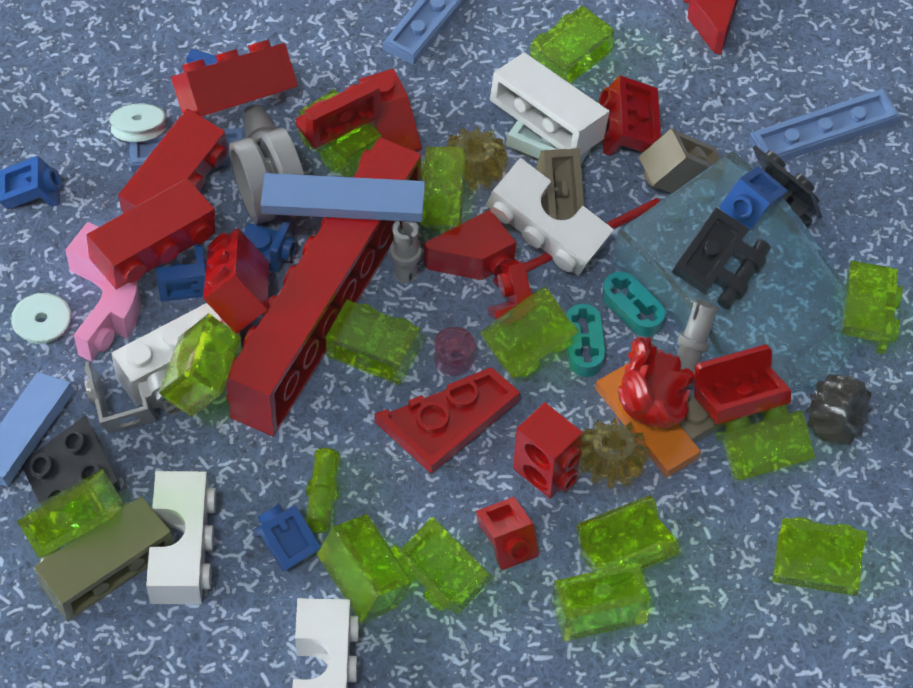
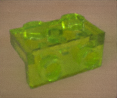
(444, 186)
(871, 303)
(529, 333)
(766, 443)
(626, 537)
(819, 555)
(442, 567)

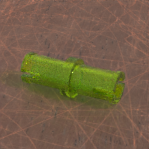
(322, 490)

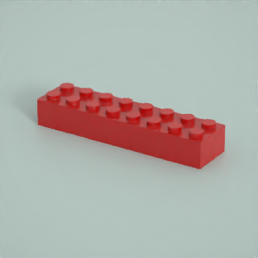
(292, 334)

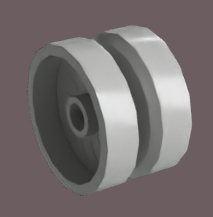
(251, 162)

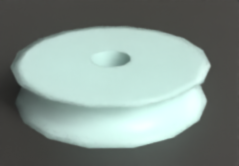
(138, 122)
(41, 306)

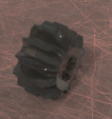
(839, 409)

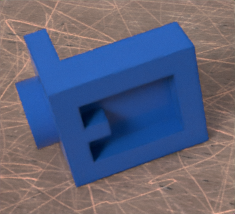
(28, 182)
(752, 197)
(273, 244)
(183, 280)
(286, 535)

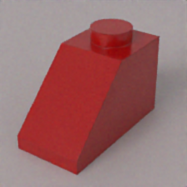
(712, 20)
(396, 115)
(471, 249)

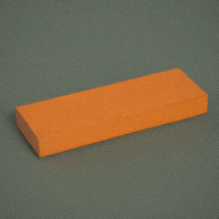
(667, 447)

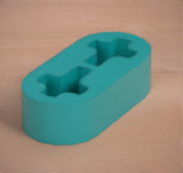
(637, 301)
(593, 339)

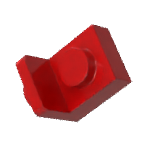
(512, 284)
(509, 532)

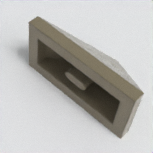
(565, 191)

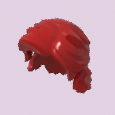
(654, 386)

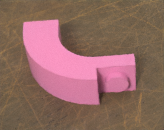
(116, 309)

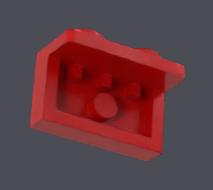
(739, 385)

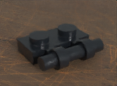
(710, 252)

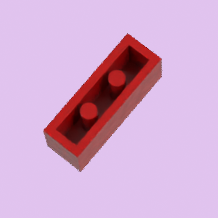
(234, 78)
(184, 152)
(151, 233)
(236, 280)

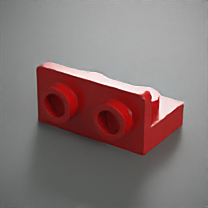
(340, 114)
(632, 115)

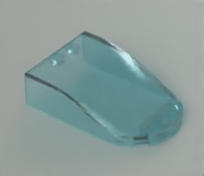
(789, 304)

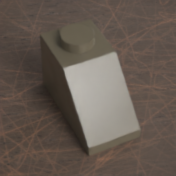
(676, 160)

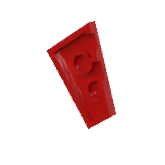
(447, 421)

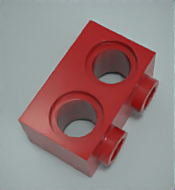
(548, 451)

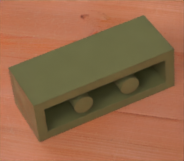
(101, 558)

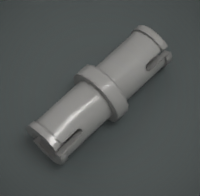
(405, 251)
(695, 338)

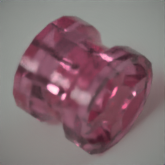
(452, 341)

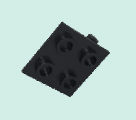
(800, 190)
(68, 460)

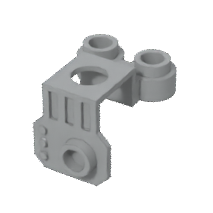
(149, 394)

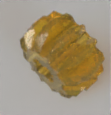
(483, 157)
(621, 465)

